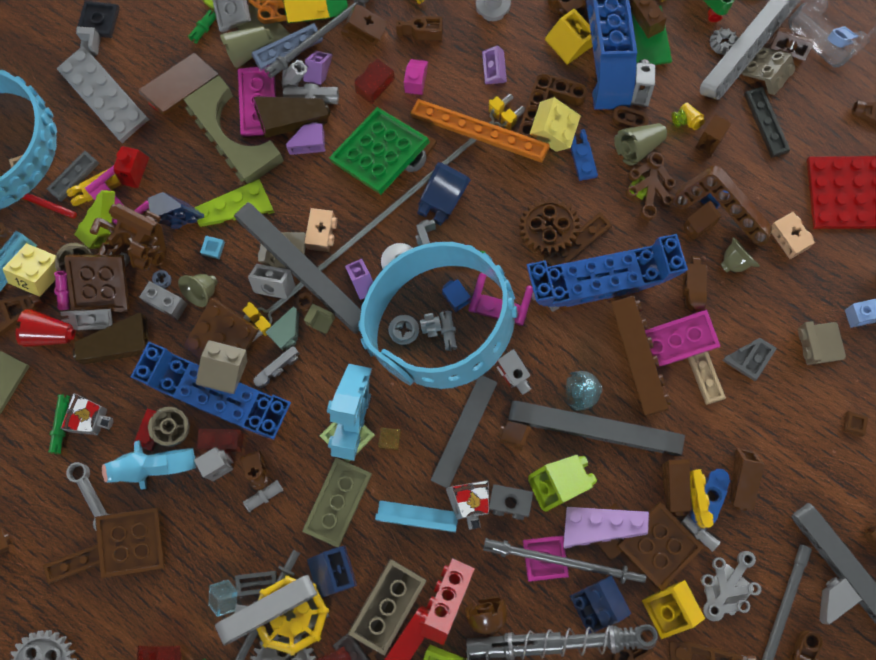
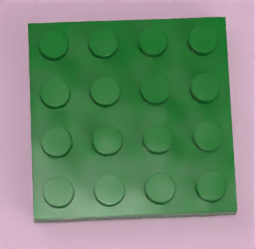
(379, 150)

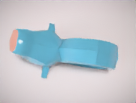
(137, 465)

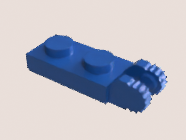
(583, 158)

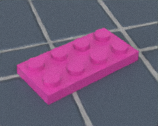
(252, 84)
(683, 338)

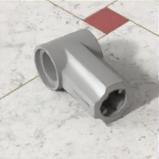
(293, 74)

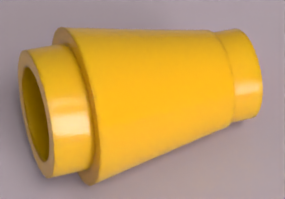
(694, 117)

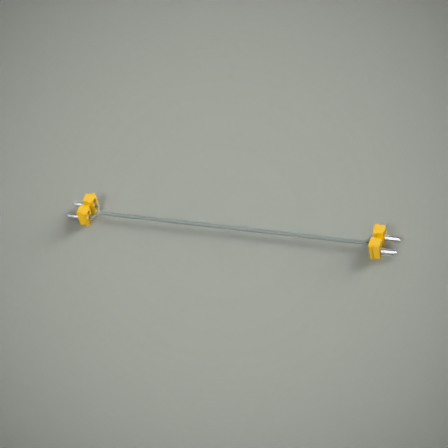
(496, 108)

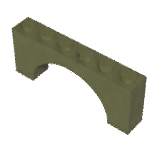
(249, 161)

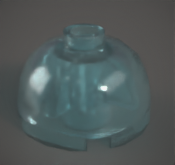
(583, 390)

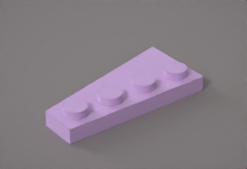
(596, 525)

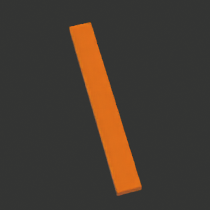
(480, 130)

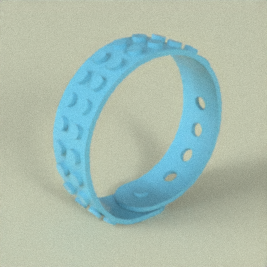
(41, 150)
(404, 269)

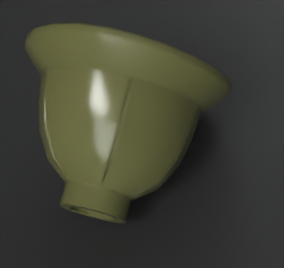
(737, 258)
(197, 288)

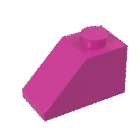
(415, 76)

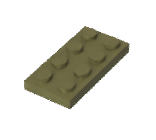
(337, 502)

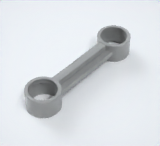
(87, 490)

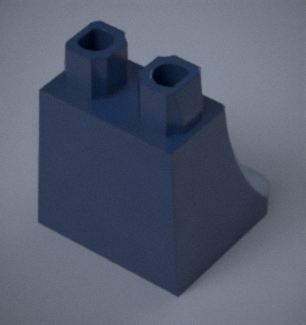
(442, 192)

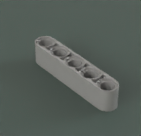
(265, 610)

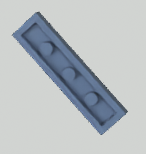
(267, 55)

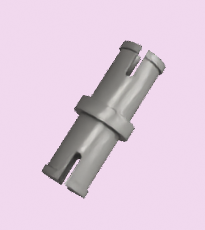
(448, 330)
(263, 496)
(700, 533)

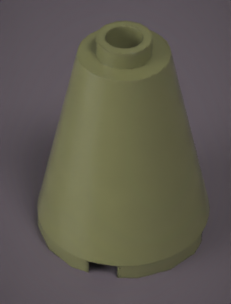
(243, 42)
(639, 141)

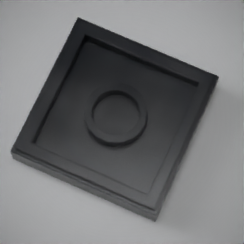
(99, 16)

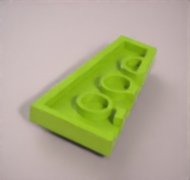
(227, 205)

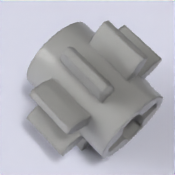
(430, 325)

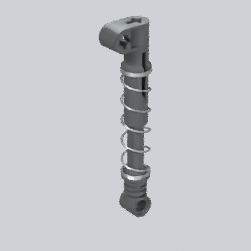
(554, 643)

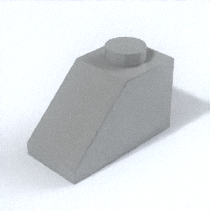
(837, 599)

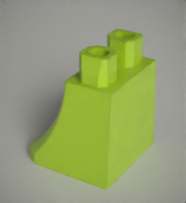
(561, 481)

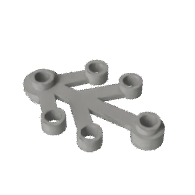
(728, 588)

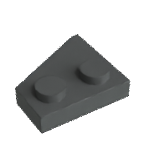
(751, 358)

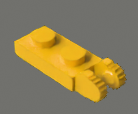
(112, 183)
(700, 500)

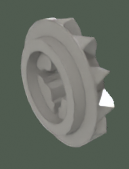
(716, 39)
(398, 323)

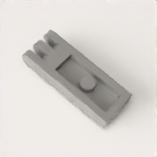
(88, 318)

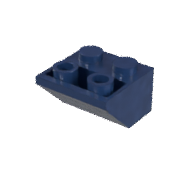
(173, 210)
(332, 571)
(600, 604)

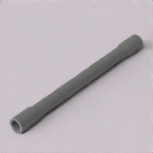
(799, 565)

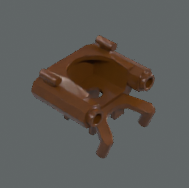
(133, 235)

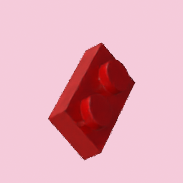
(143, 433)

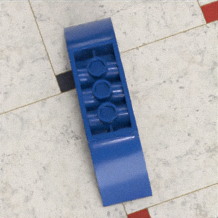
(613, 52)
(607, 274)
(178, 377)

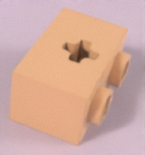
(317, 220)
(792, 244)

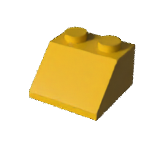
(673, 609)

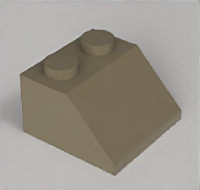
(221, 367)

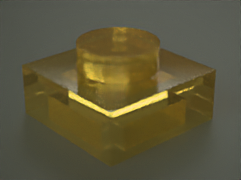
(389, 438)

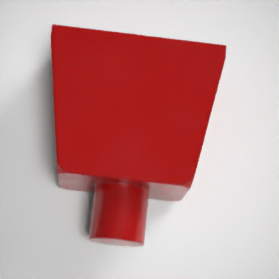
(130, 166)

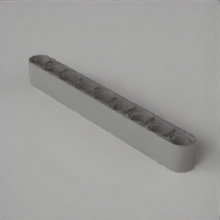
(746, 47)

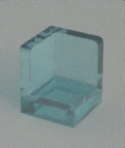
(222, 598)

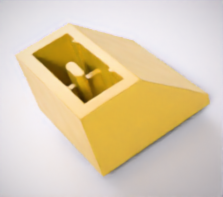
(570, 36)

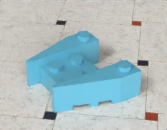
(349, 411)

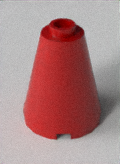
(41, 330)

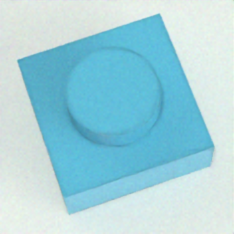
(212, 247)

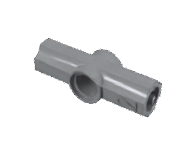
(329, 94)

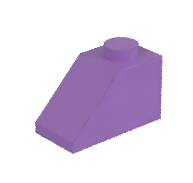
(317, 67)
(307, 140)
(360, 277)

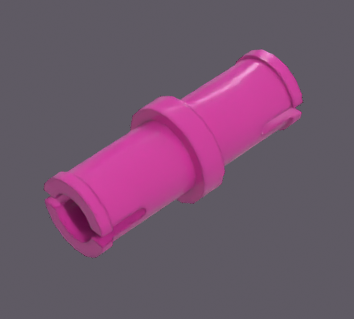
(62, 290)

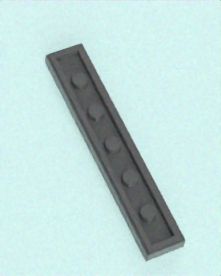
(464, 431)

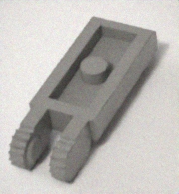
(275, 367)

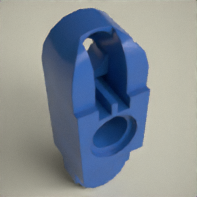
(717, 483)

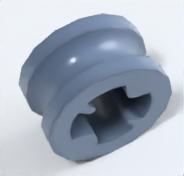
(156, 280)

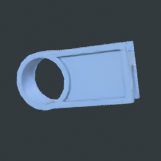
(841, 37)

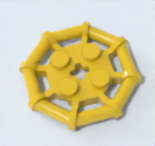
(296, 625)

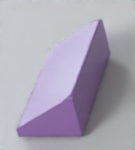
(494, 65)

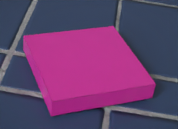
(544, 570)

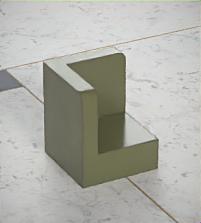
(319, 318)

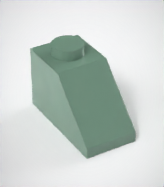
(285, 330)

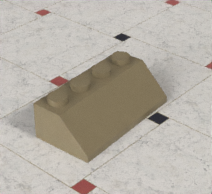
(387, 607)

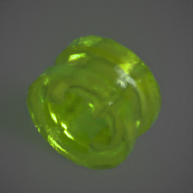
(679, 118)

